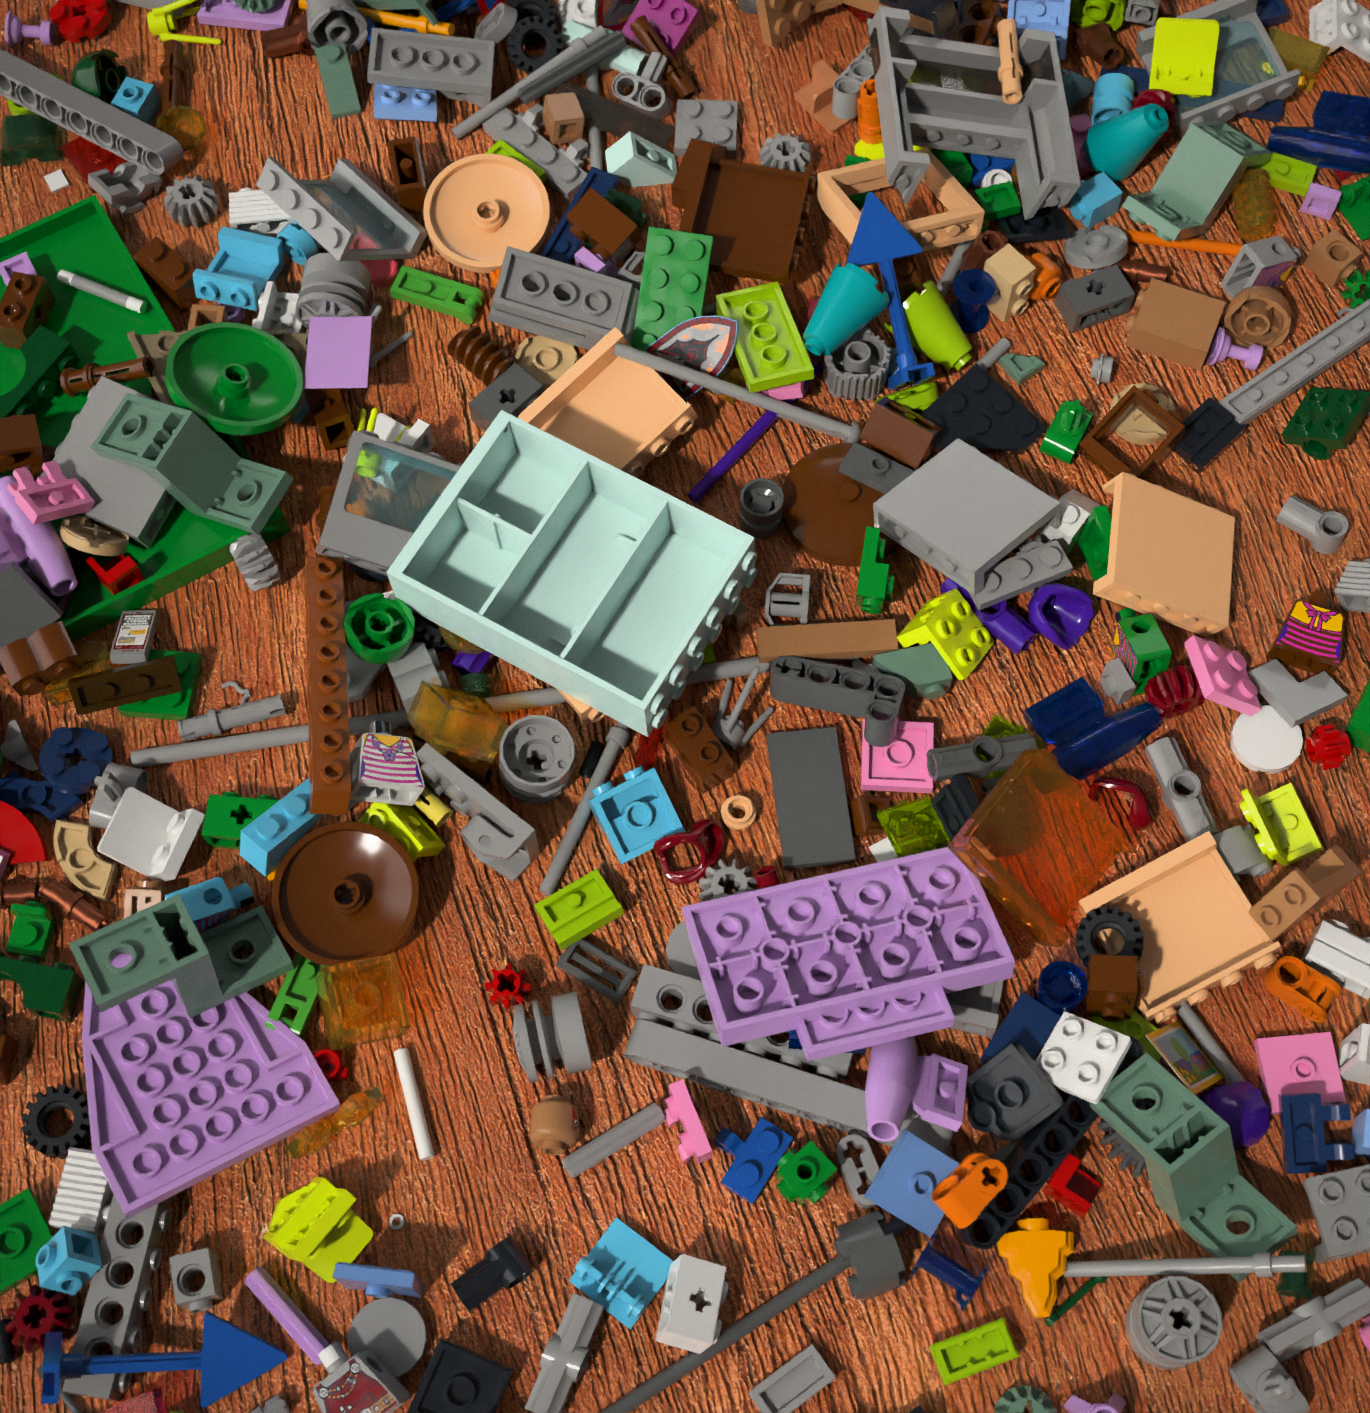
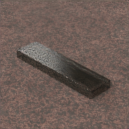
(617, 118)

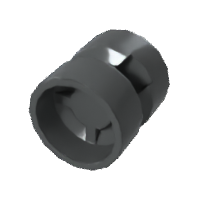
(761, 508)

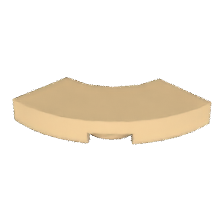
(80, 861)

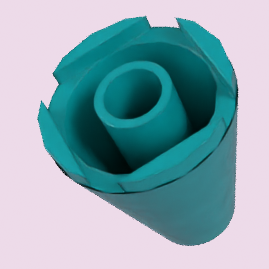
(1124, 140)
(843, 309)

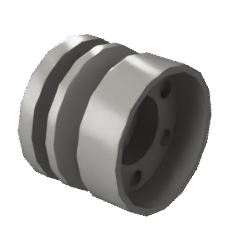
(332, 288)
(537, 740)
(551, 1037)
(1151, 1329)

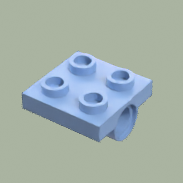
(404, 103)

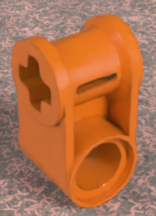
(1309, 991)
(967, 1189)

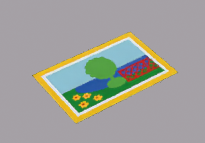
(1185, 1057)

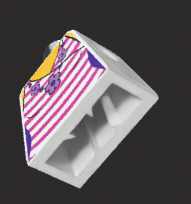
(385, 768)

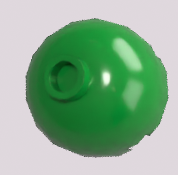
(379, 628)

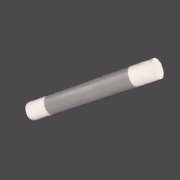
(102, 291)

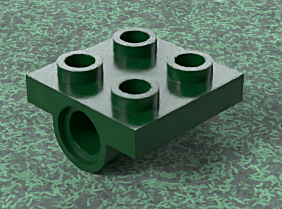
(1326, 420)

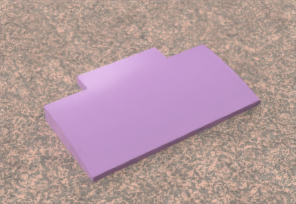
(848, 953)

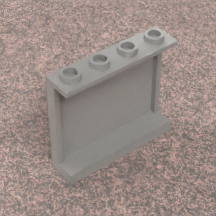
(122, 493)
(963, 513)

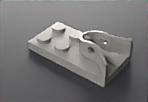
(433, 63)
(494, 832)

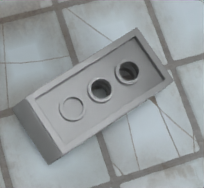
(561, 300)

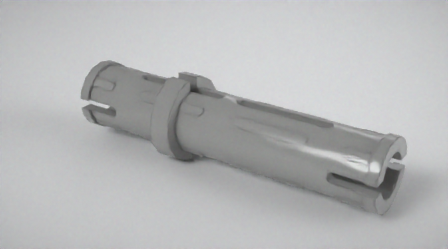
(217, 721)

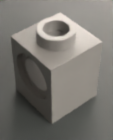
(184, 1268)

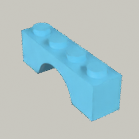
(278, 829)

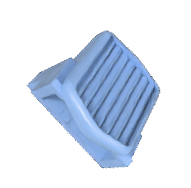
(1042, 16)

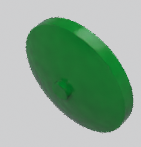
(234, 378)

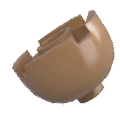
(1258, 317)

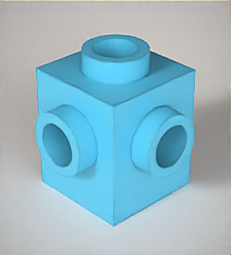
(68, 1260)

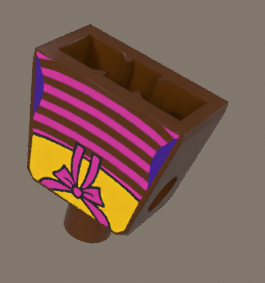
(1310, 636)

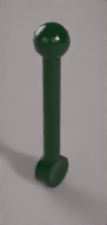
(1074, 1299)

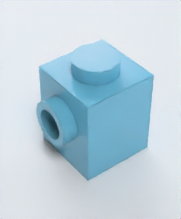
(137, 99)
(1095, 200)

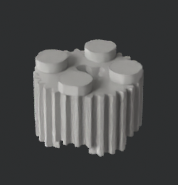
(857, 367)

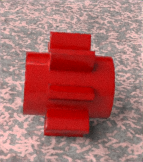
(1328, 746)
(510, 978)

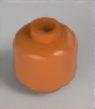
(1046, 277)

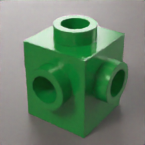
(806, 1161)

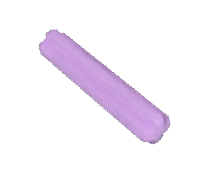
(287, 1313)

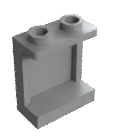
(977, 1008)

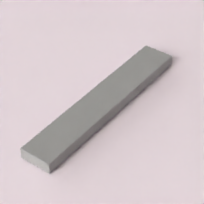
(1299, 366)

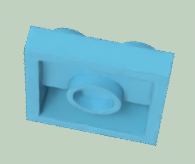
(634, 813)

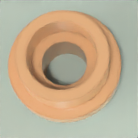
(742, 803)

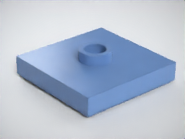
(908, 1181)
(378, 1281)

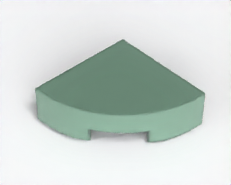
(1020, 367)

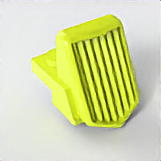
(318, 1227)

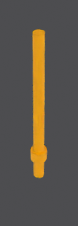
(419, 23)

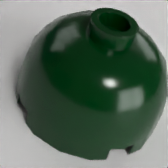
(99, 74)

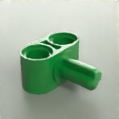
(1067, 431)

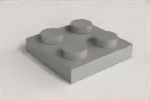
(707, 121)

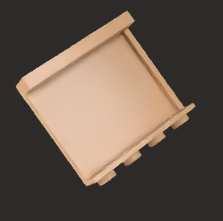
(612, 408)
(1168, 556)
(1191, 926)

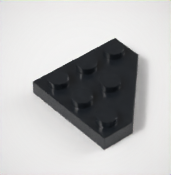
(983, 416)

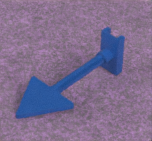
(879, 241)
(226, 1361)

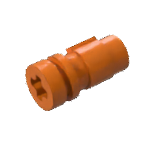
(868, 114)

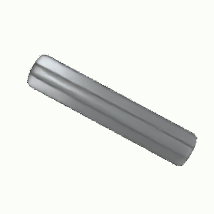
(613, 1140)

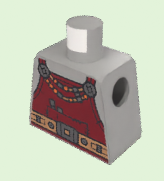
(357, 1384)

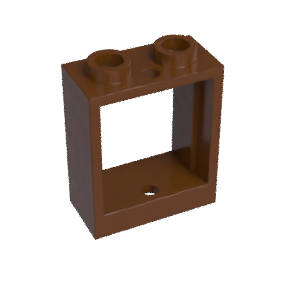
(1147, 403)

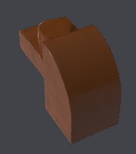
(329, 416)

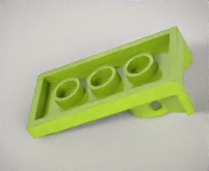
(767, 337)

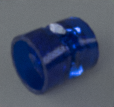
(1060, 987)

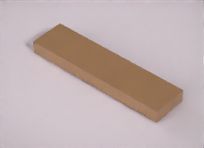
(827, 640)

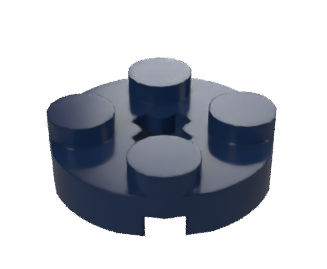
(71, 742)

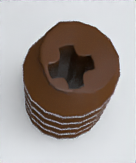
(480, 355)

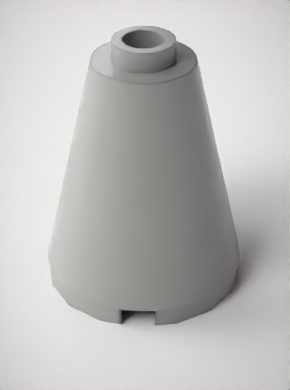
(335, 23)

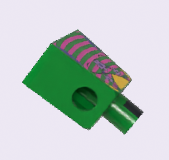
(1140, 647)

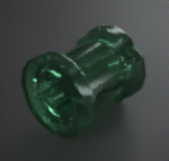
(1295, 1283)

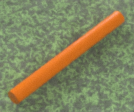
(1190, 243)

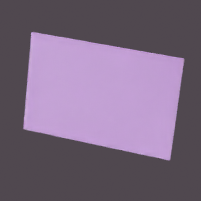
(338, 352)

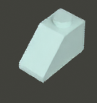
(640, 162)

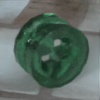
(475, 684)

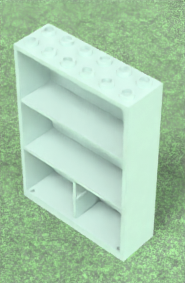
(575, 572)

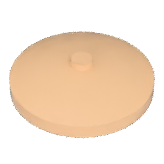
(484, 207)

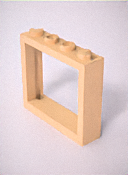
(958, 225)

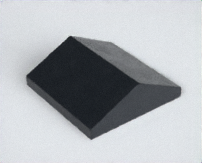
(1044, 225)

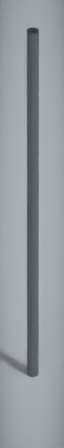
(757, 1318)

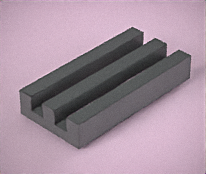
(622, 986)

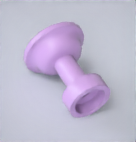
(16, 31)
(1222, 348)

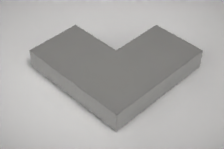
(1296, 700)

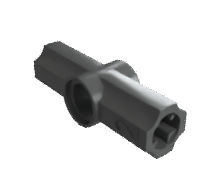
(962, 759)

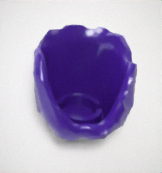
(1060, 613)
(1242, 1109)

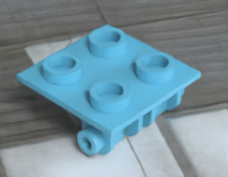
(622, 1273)

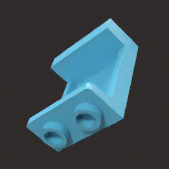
(240, 268)

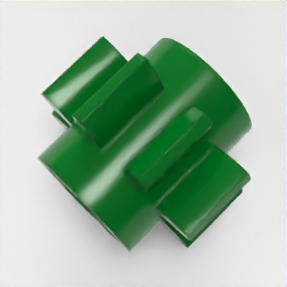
(1353, 286)

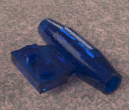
(1335, 140)
(1082, 734)

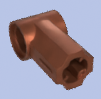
(288, 39)
(1097, 43)
(982, 249)

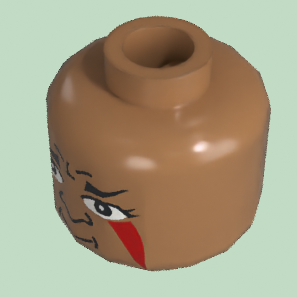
(554, 1124)

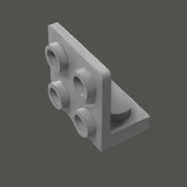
(1341, 1212)

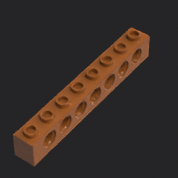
(326, 687)

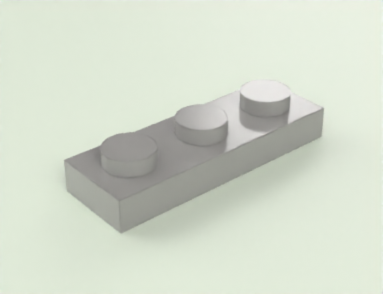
(1022, 574)

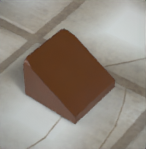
(863, 815)

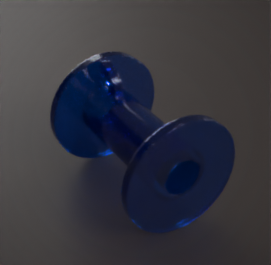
(973, 290)
(949, 1273)

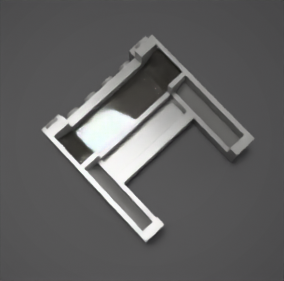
(952, 100)

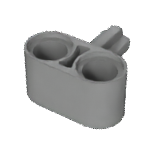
(644, 88)
(111, 789)
(1267, 1384)

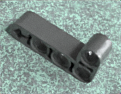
(842, 691)

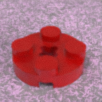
(72, 25)

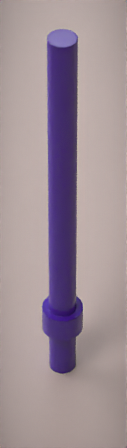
(742, 446)

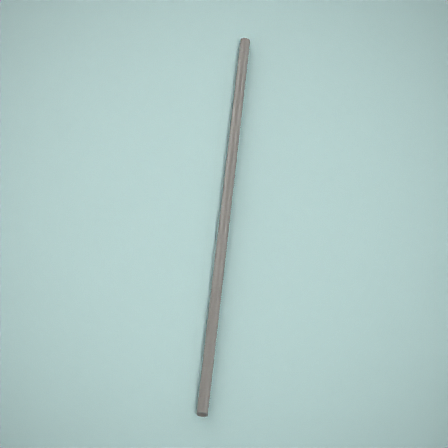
(361, 724)

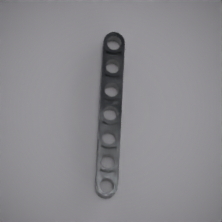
(1042, 1160)

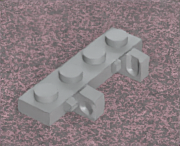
(522, 134)

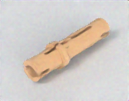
(1010, 70)

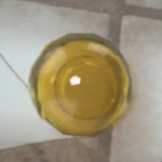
(185, 126)

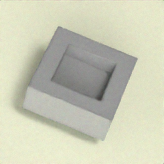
(1117, 682)

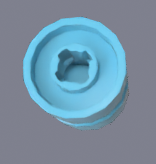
(1111, 96)
(298, 243)

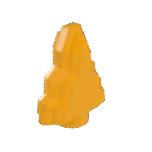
(1037, 1260)

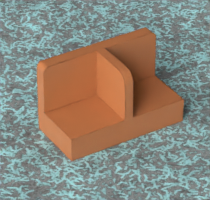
(818, 95)

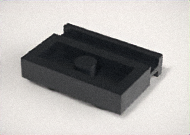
(1208, 434)
(955, 804)

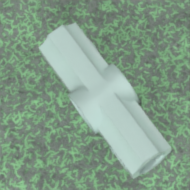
(624, 60)

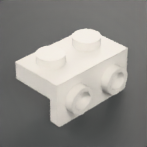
(277, 311)

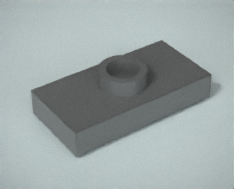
(873, 469)

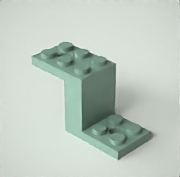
(1196, 180)
(192, 463)
(170, 948)
(1191, 1163)

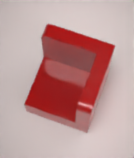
(117, 573)
(1072, 1186)

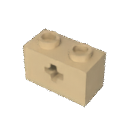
(1013, 282)

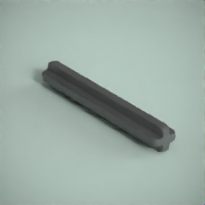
(572, 67)

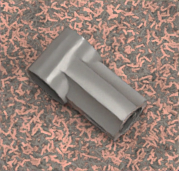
(1313, 523)

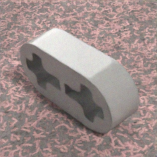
(497, 23)
(851, 1174)

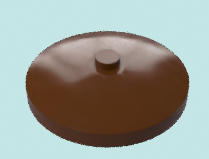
(829, 510)
(345, 894)

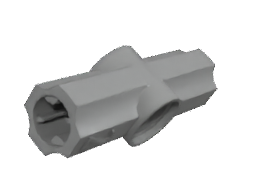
(1173, 771)
(1317, 1320)
(565, 1356)

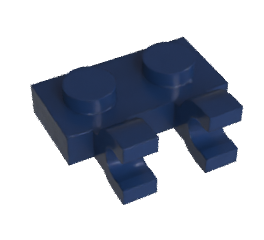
(1304, 1133)

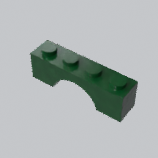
(45, 359)
(46, 989)

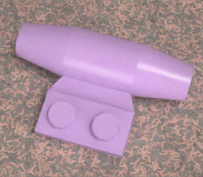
(33, 544)
(903, 1080)

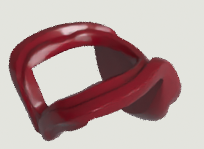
(1140, 813)
(709, 840)

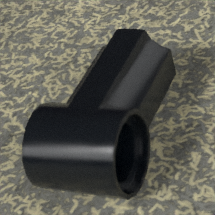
(502, 1268)

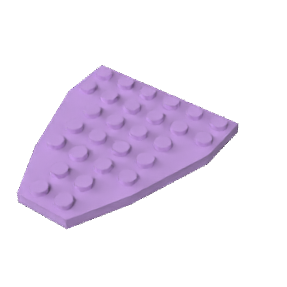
(192, 1093)

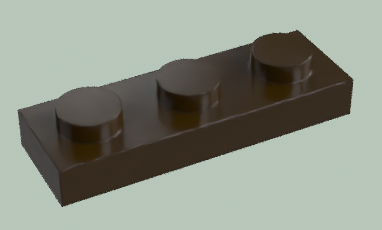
(125, 685)

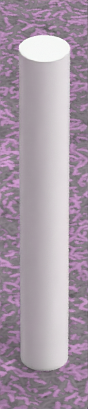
(414, 1104)

